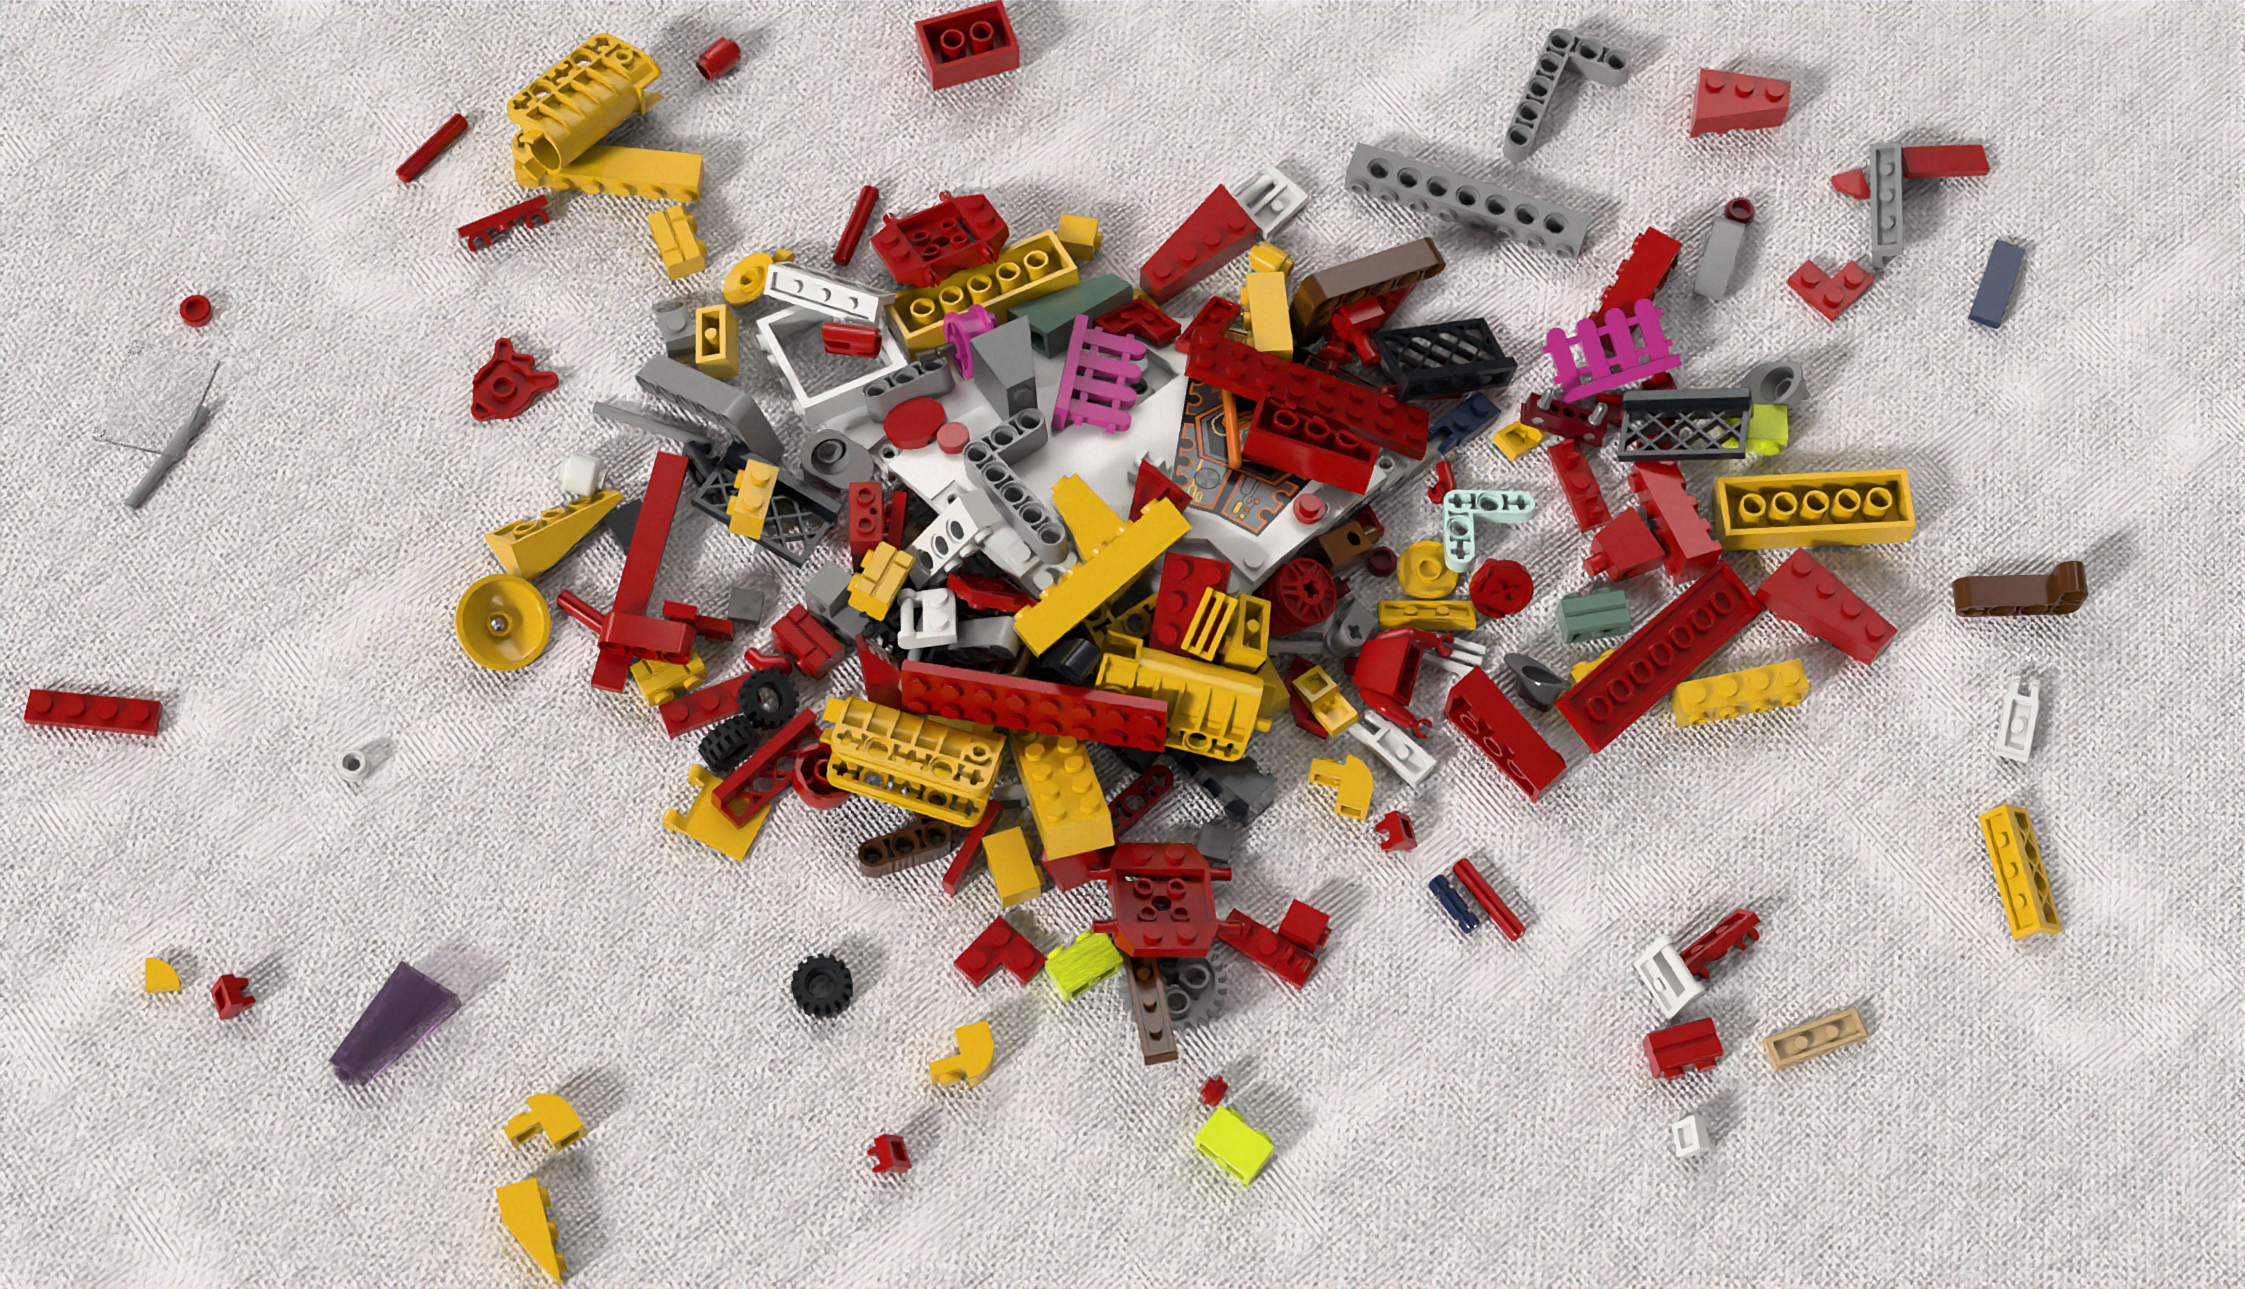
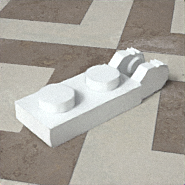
(2017, 720)
(1395, 749)

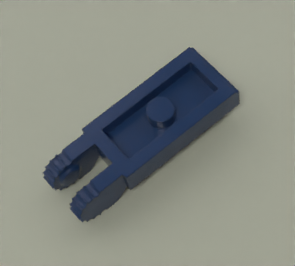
(1464, 422)

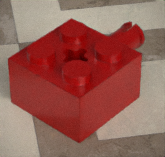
(1356, 328)

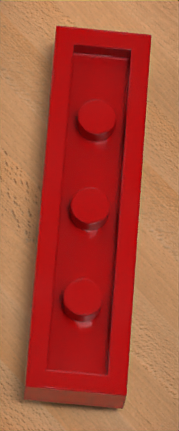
(93, 712)

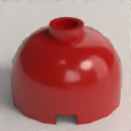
(811, 781)

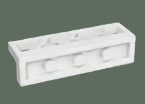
(826, 293)

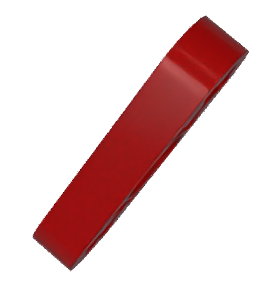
(1158, 794)

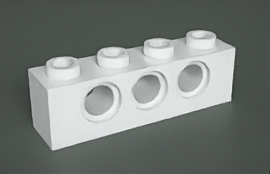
(952, 538)

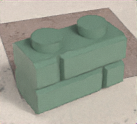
(1593, 615)

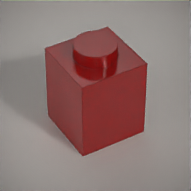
(1305, 926)

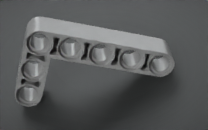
(1546, 83)
(712, 401)
(988, 466)

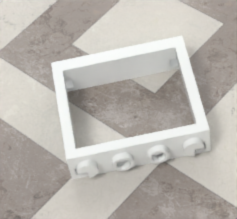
(832, 402)

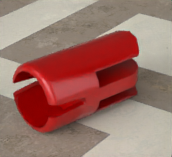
(851, 340)

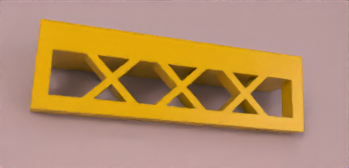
(2018, 872)

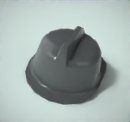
(1535, 682)

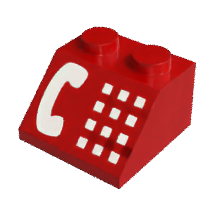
(880, 673)

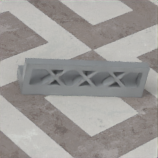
(1886, 201)

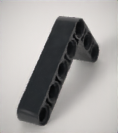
(1071, 665)

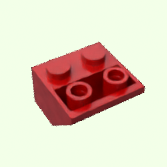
(1070, 870)

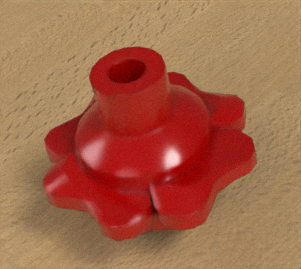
(1335, 355)

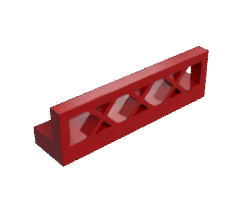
(757, 766)

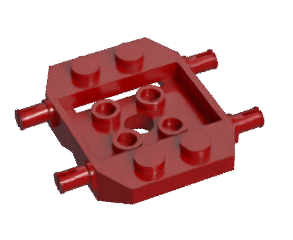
(934, 246)
(1140, 928)

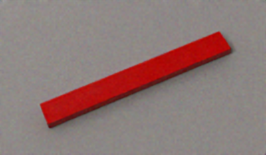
(643, 560)

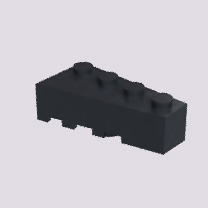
(1232, 783)

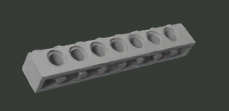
(1460, 188)

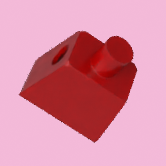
(1624, 549)

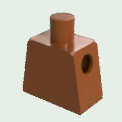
(1342, 547)

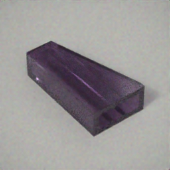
(393, 1023)

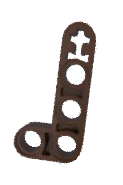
(2022, 594)

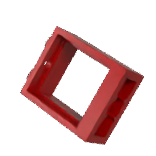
(865, 520)

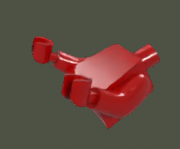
(1389, 671)

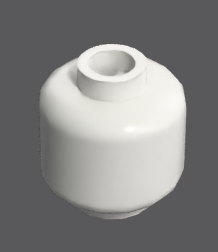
(582, 473)

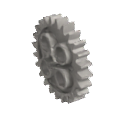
(1208, 993)

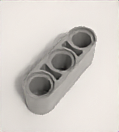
(1718, 258)
(908, 382)
(985, 641)

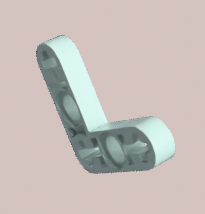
(1466, 516)

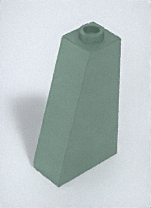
(1054, 314)

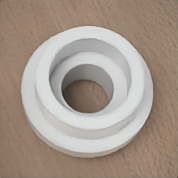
(350, 757)

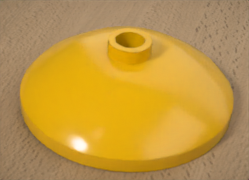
(522, 621)

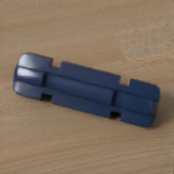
(1454, 904)

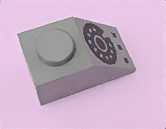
(675, 327)

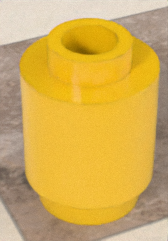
(1271, 259)

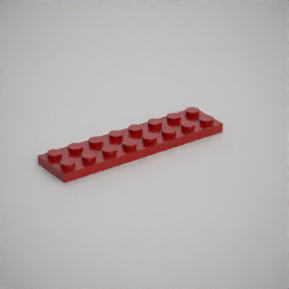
(1342, 404)
(1658, 656)
(1034, 705)

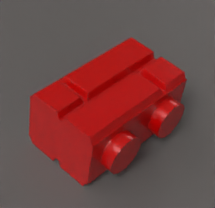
(807, 643)
(1683, 1049)

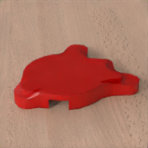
(507, 384)

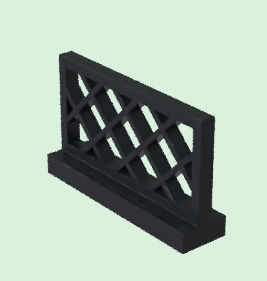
(1452, 376)
(1686, 407)
(787, 490)

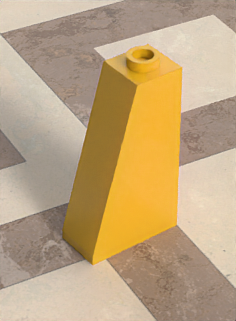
(1087, 520)

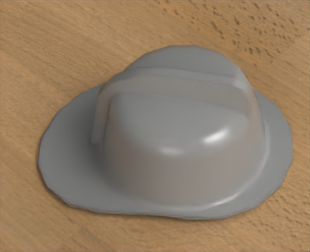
(1777, 384)
(836, 458)

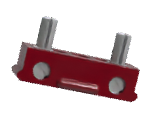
(1564, 418)

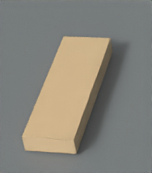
(1815, 1039)

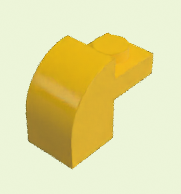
(1352, 780)
(974, 1057)
(547, 1114)

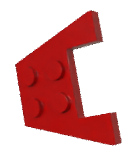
(990, 592)

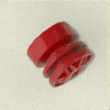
(1299, 595)

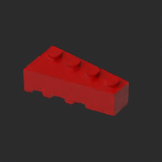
(1200, 246)
(1638, 277)
(1308, 446)
(1674, 519)
(1825, 607)
(1503, 734)

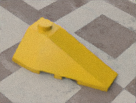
(539, 544)

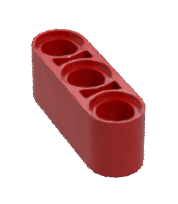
(647, 638)

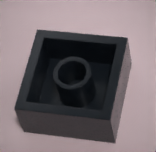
(623, 523)

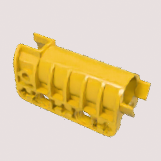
(580, 106)
(1199, 695)
(913, 756)

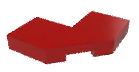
(1301, 714)

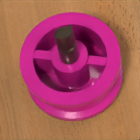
(957, 333)

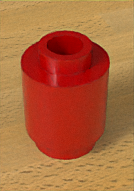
(718, 59)

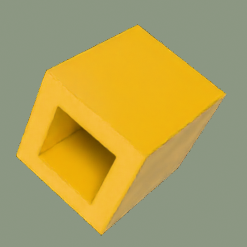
(1079, 236)

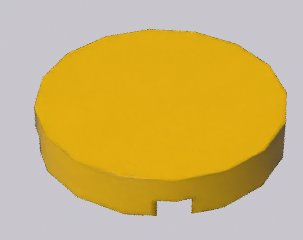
(1424, 573)

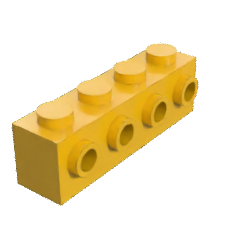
(1739, 693)

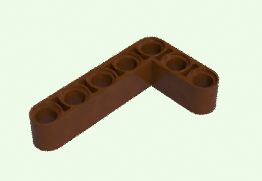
(1356, 281)
(916, 836)

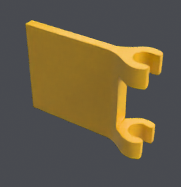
(709, 825)

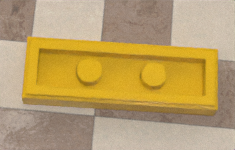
(1426, 614)

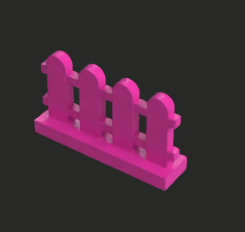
(1626, 355)
(1088, 388)

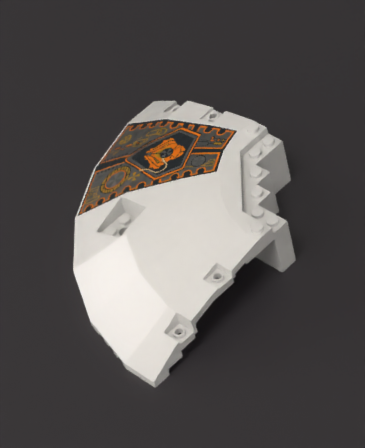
(1233, 515)

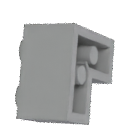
(829, 605)

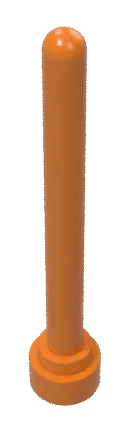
(1232, 429)

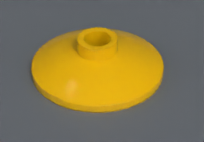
(747, 279)

